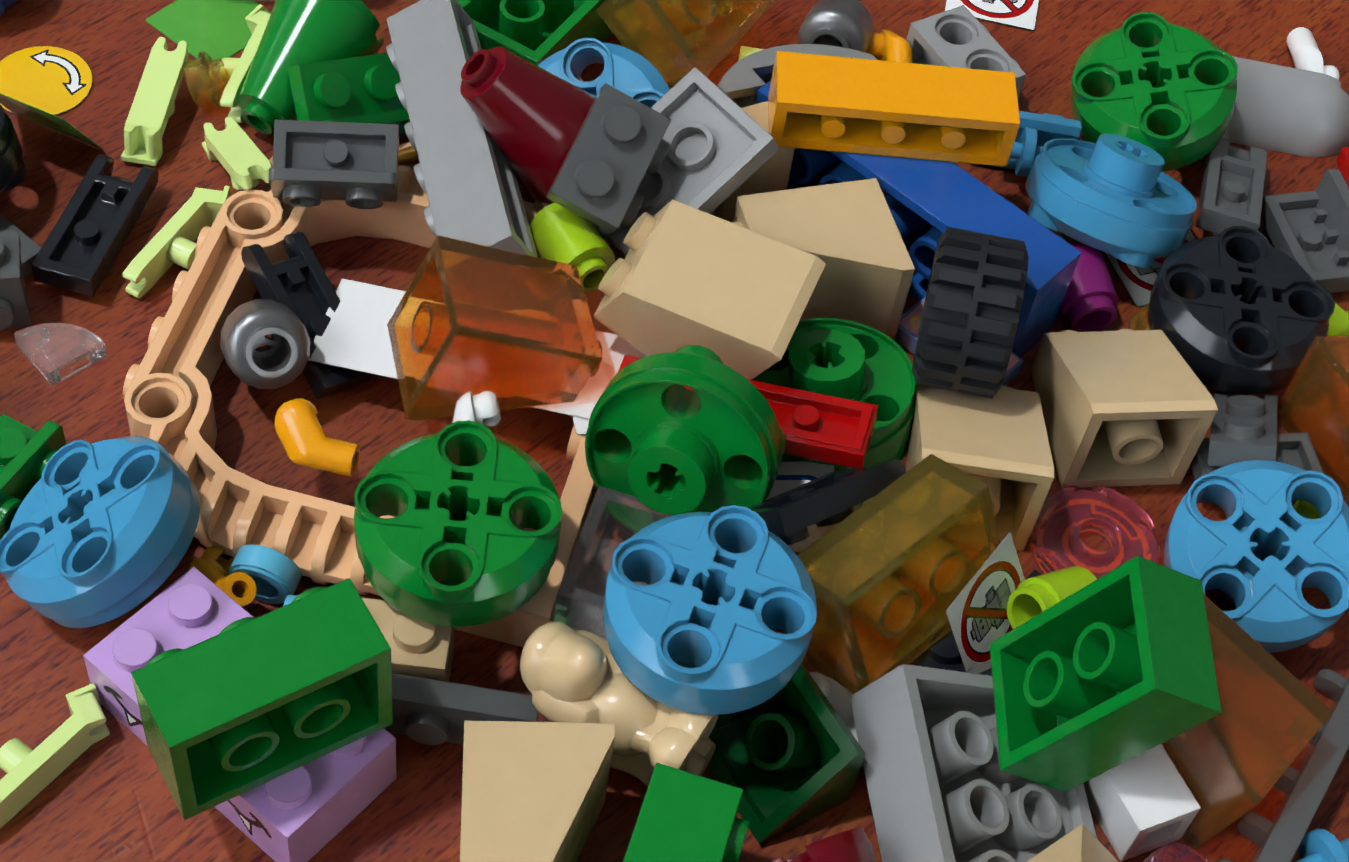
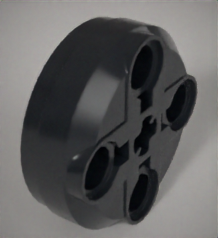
(1239, 311)

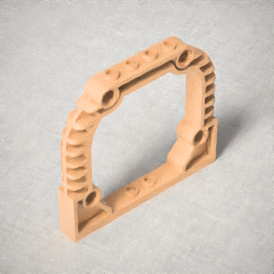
(173, 402)

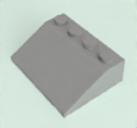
(940, 778)

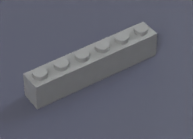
(460, 166)

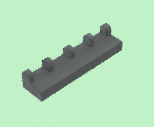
(1304, 786)

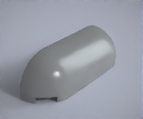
(1288, 110)

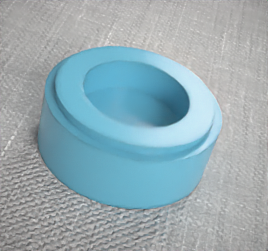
(271, 570)

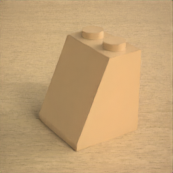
(855, 237)
(709, 287)
(1120, 407)
(993, 441)
(532, 789)

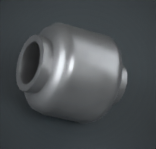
(838, 24)
(284, 352)

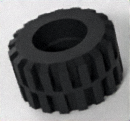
(970, 312)

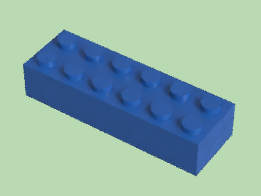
(939, 195)

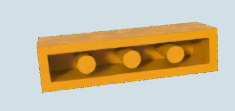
(893, 108)

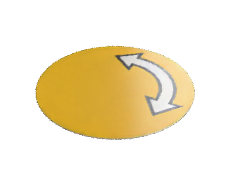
(45, 78)

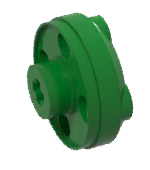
(1156, 88)
(856, 365)
(682, 445)
(456, 530)

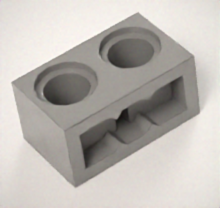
(959, 41)

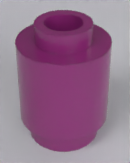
(1091, 295)

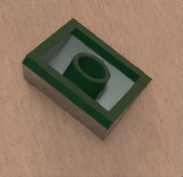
(787, 758)

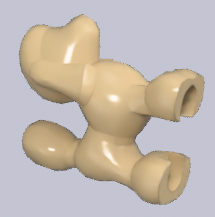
(579, 681)

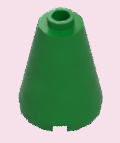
(301, 35)

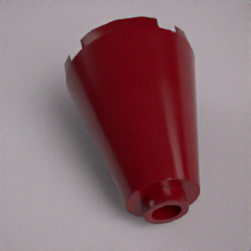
(525, 113)

